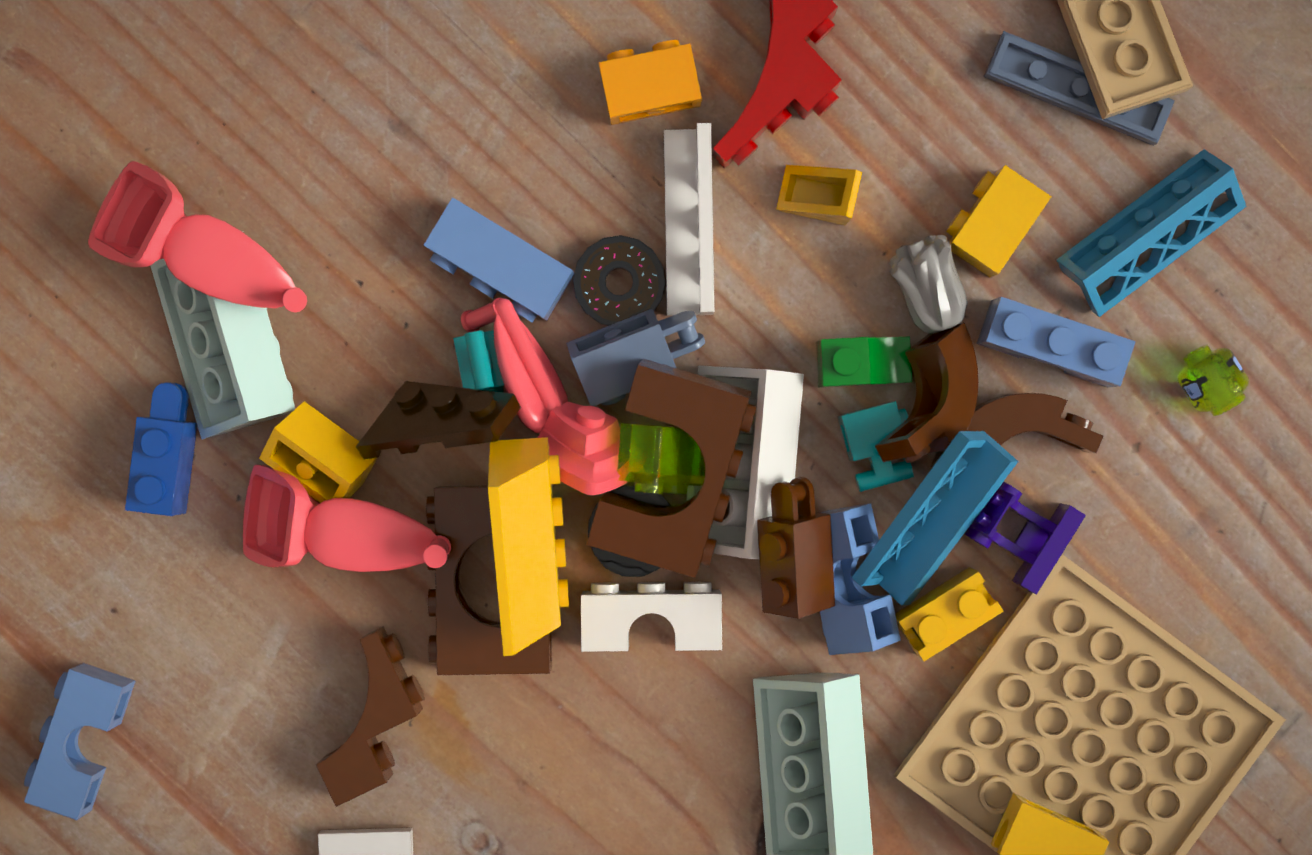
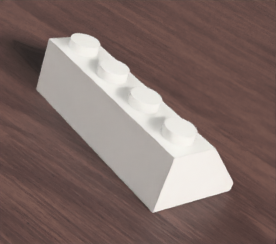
(766, 458)

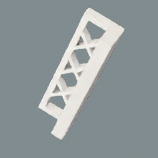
(689, 220)

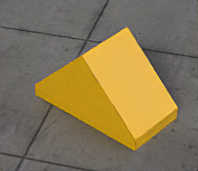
(819, 192)

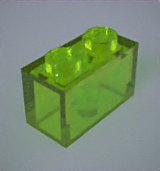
(659, 459)

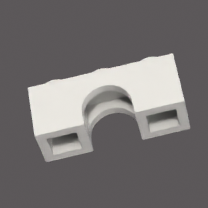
(691, 611)

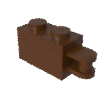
(795, 553)

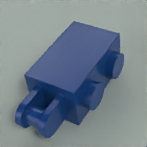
(162, 455)

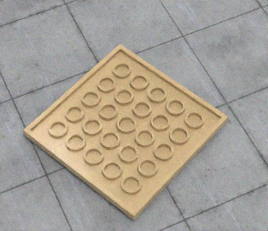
(1092, 720)

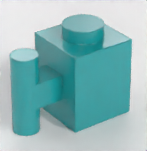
(478, 361)
(862, 432)

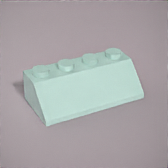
(224, 357)
(813, 764)

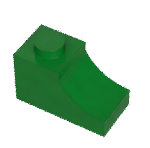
(863, 361)

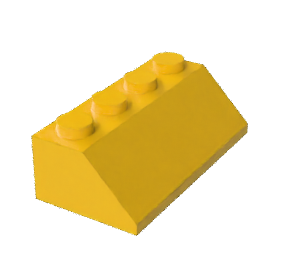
(525, 540)

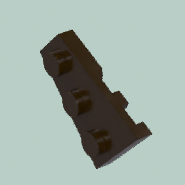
(438, 414)

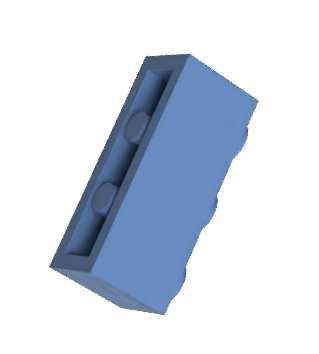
(498, 261)

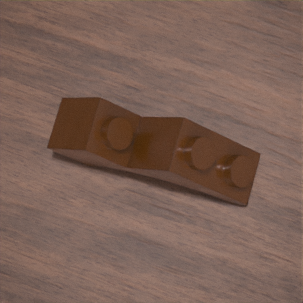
(391, 700)

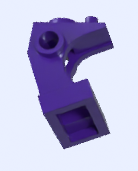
(1039, 541)

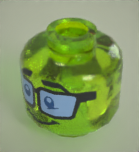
(1213, 380)

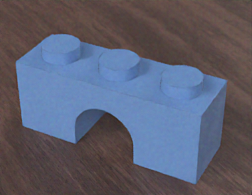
(1056, 341)
(858, 619)
(62, 776)

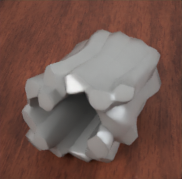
(930, 284)

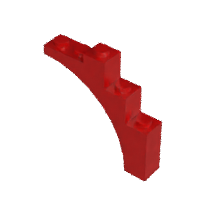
(790, 77)

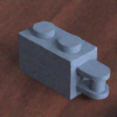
(610, 356)

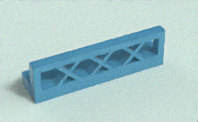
(1151, 224)
(936, 515)

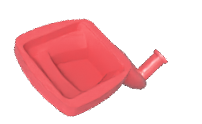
(147, 223)
(577, 433)
(339, 532)

